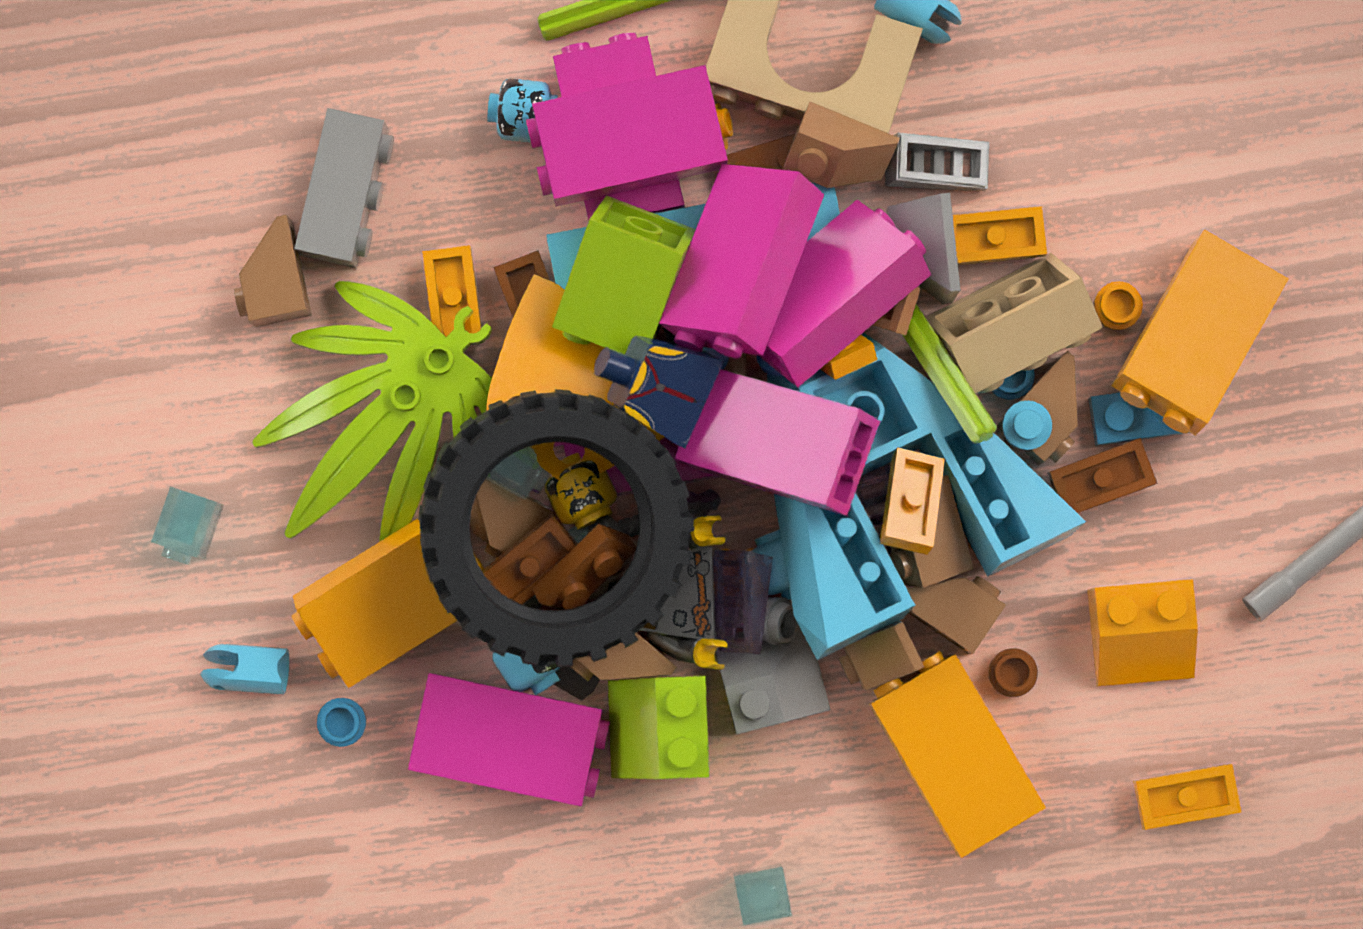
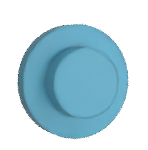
(1027, 425)

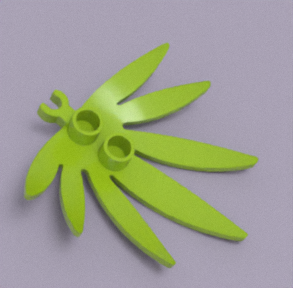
(417, 383)

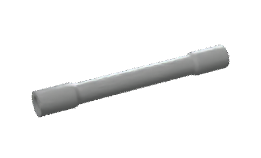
(1284, 584)

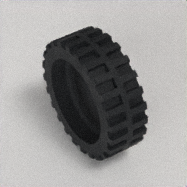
(570, 632)

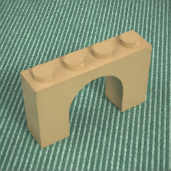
(743, 72)

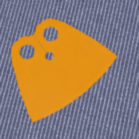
(545, 360)

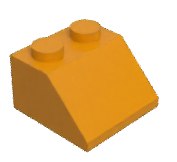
(1143, 632)

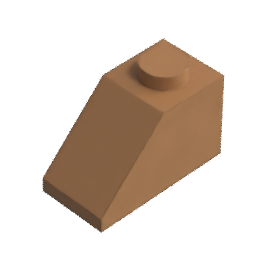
(838, 149)
(273, 279)
(1058, 395)
(504, 517)
(950, 550)
(958, 610)
(880, 657)
(626, 663)

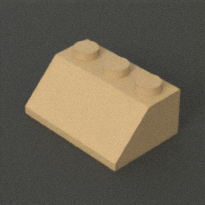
(1016, 322)

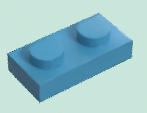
(1120, 422)

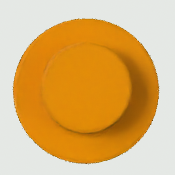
(1118, 305)

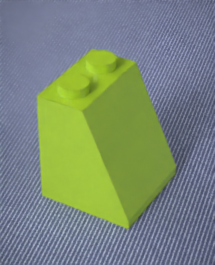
(621, 276)
(658, 728)

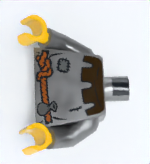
(689, 621)

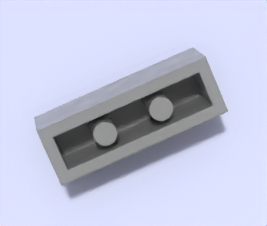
(344, 188)

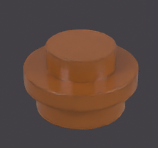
(1013, 672)

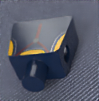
(660, 384)

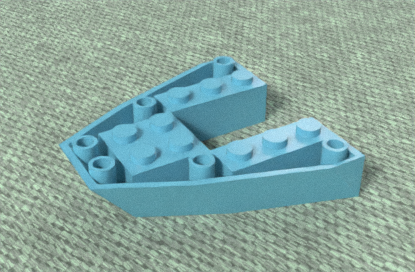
(835, 562)

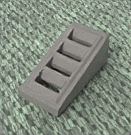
(898, 176)

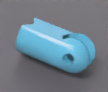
(918, 14)
(255, 669)

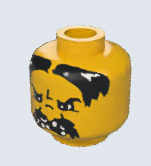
(581, 493)

